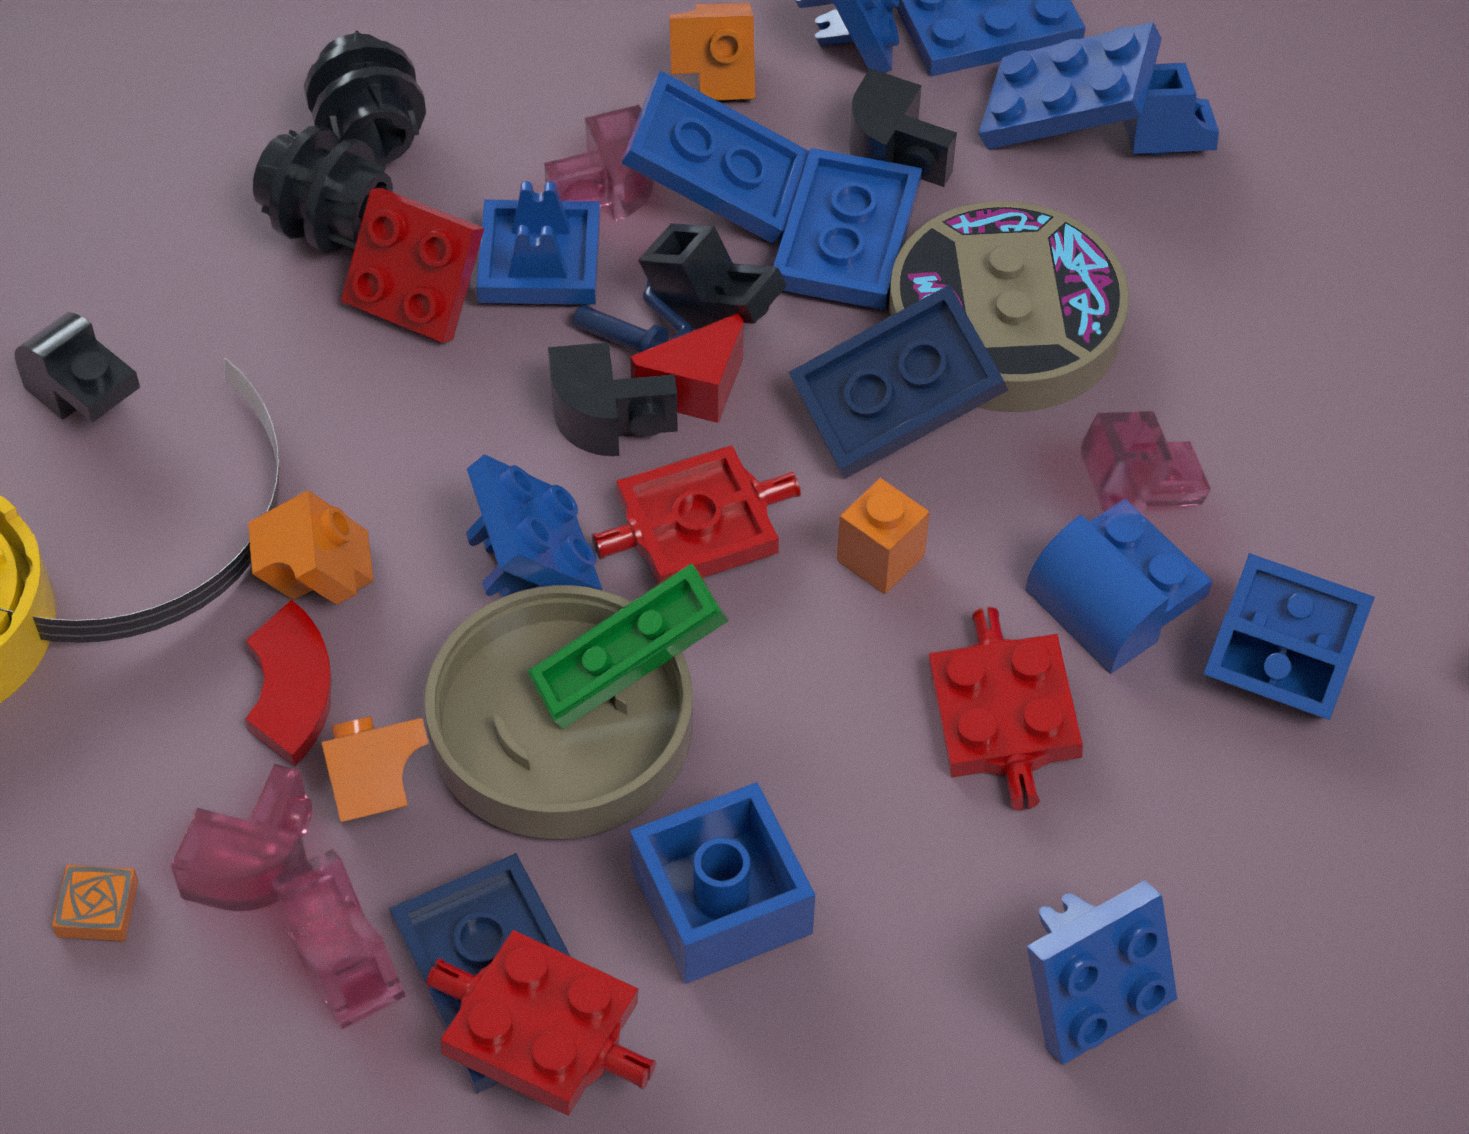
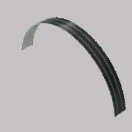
(172, 611)

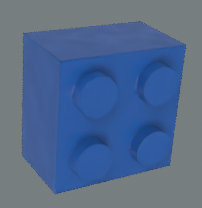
(722, 882)

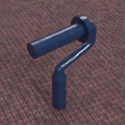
(627, 333)

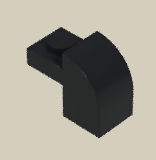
(889, 128)
(701, 282)
(73, 369)
(598, 410)

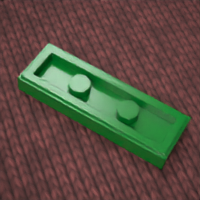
(627, 646)

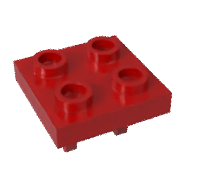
(412, 264)

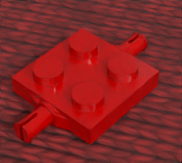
(697, 514)
(1005, 707)
(540, 1022)

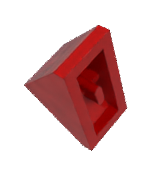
(702, 363)

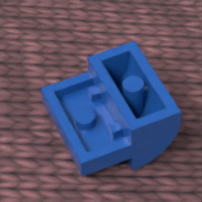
(1115, 583)
(1289, 636)

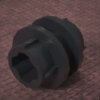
(366, 94)
(317, 186)

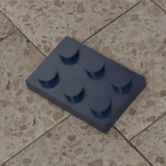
(898, 381)
(468, 926)

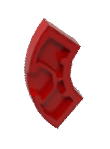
(295, 683)

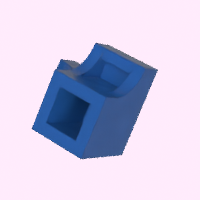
(1172, 116)

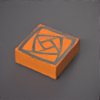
(95, 903)

